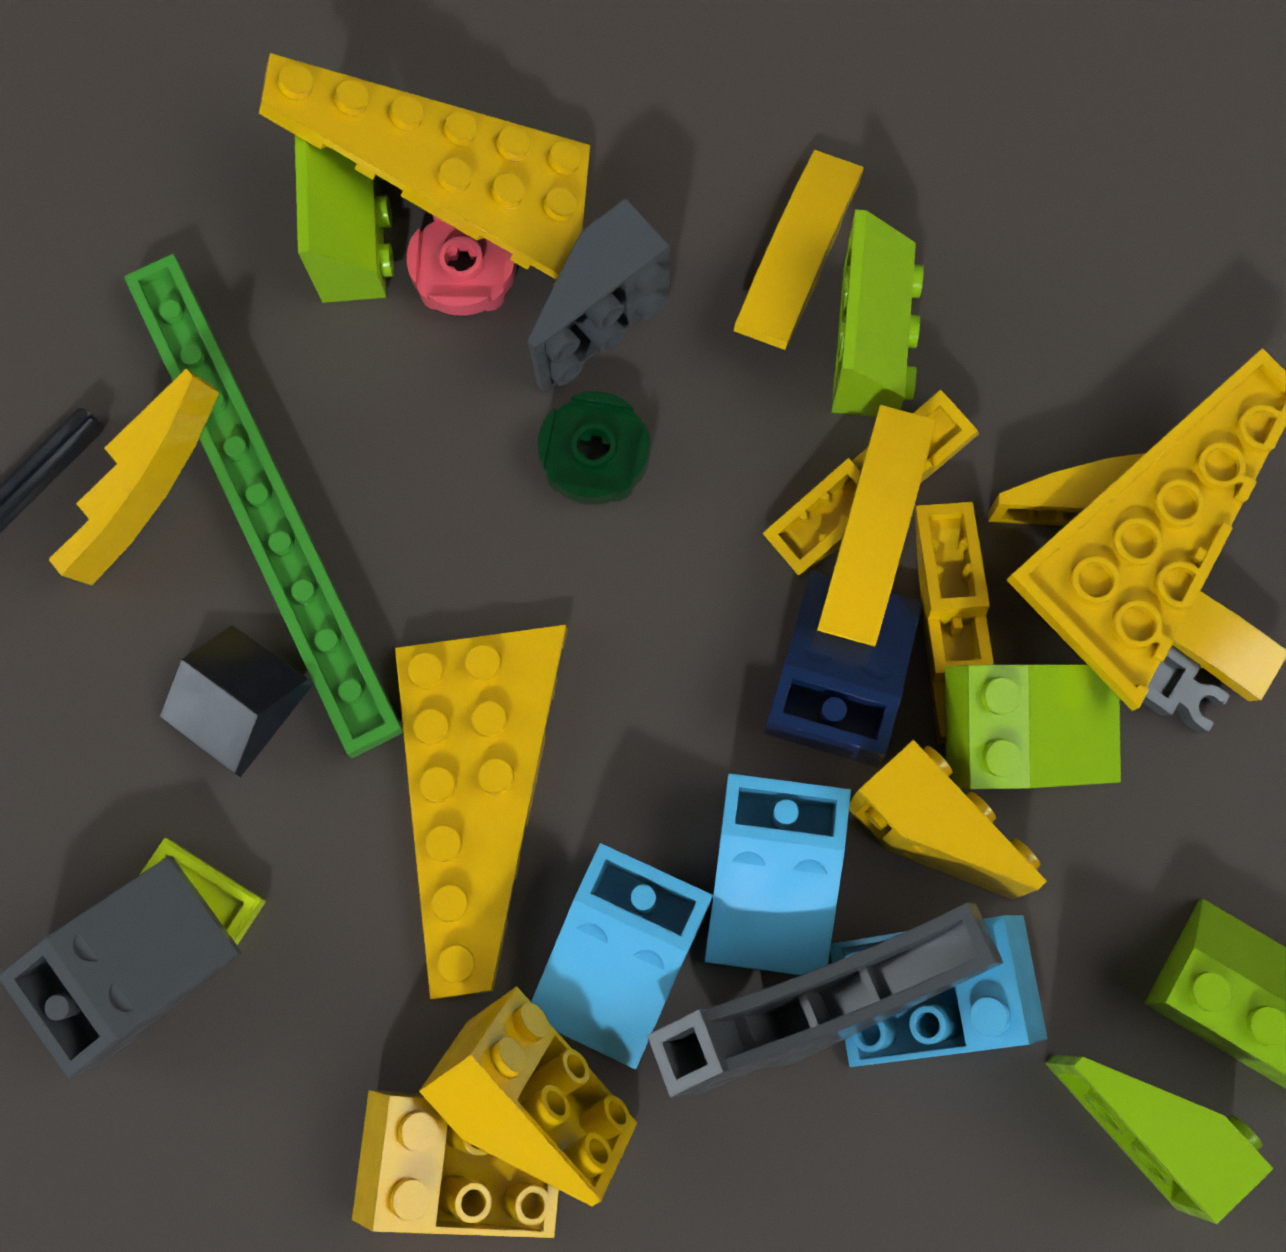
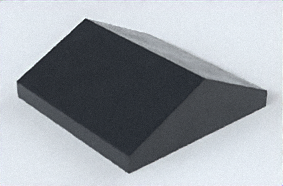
(233, 698)

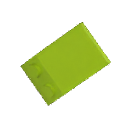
(1030, 726)
(1184, 1149)

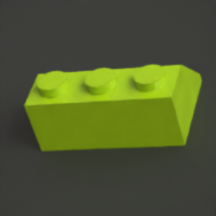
(341, 226)
(876, 319)
(1228, 989)

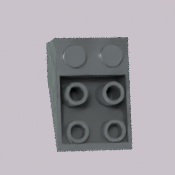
(605, 287)
(119, 967)

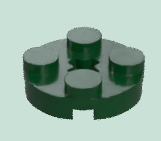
(611, 475)

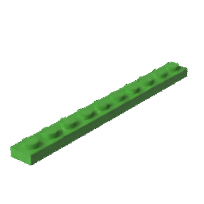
(268, 514)

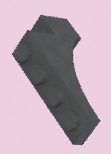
(822, 1005)

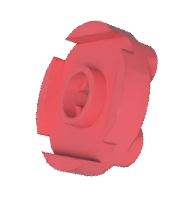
(455, 291)

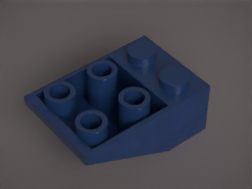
(840, 690)

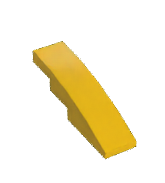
(798, 250)
(148, 462)
(1058, 495)
(819, 519)
(877, 525)
(952, 595)
(1229, 648)

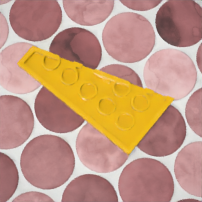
(455, 163)
(1147, 543)
(473, 761)

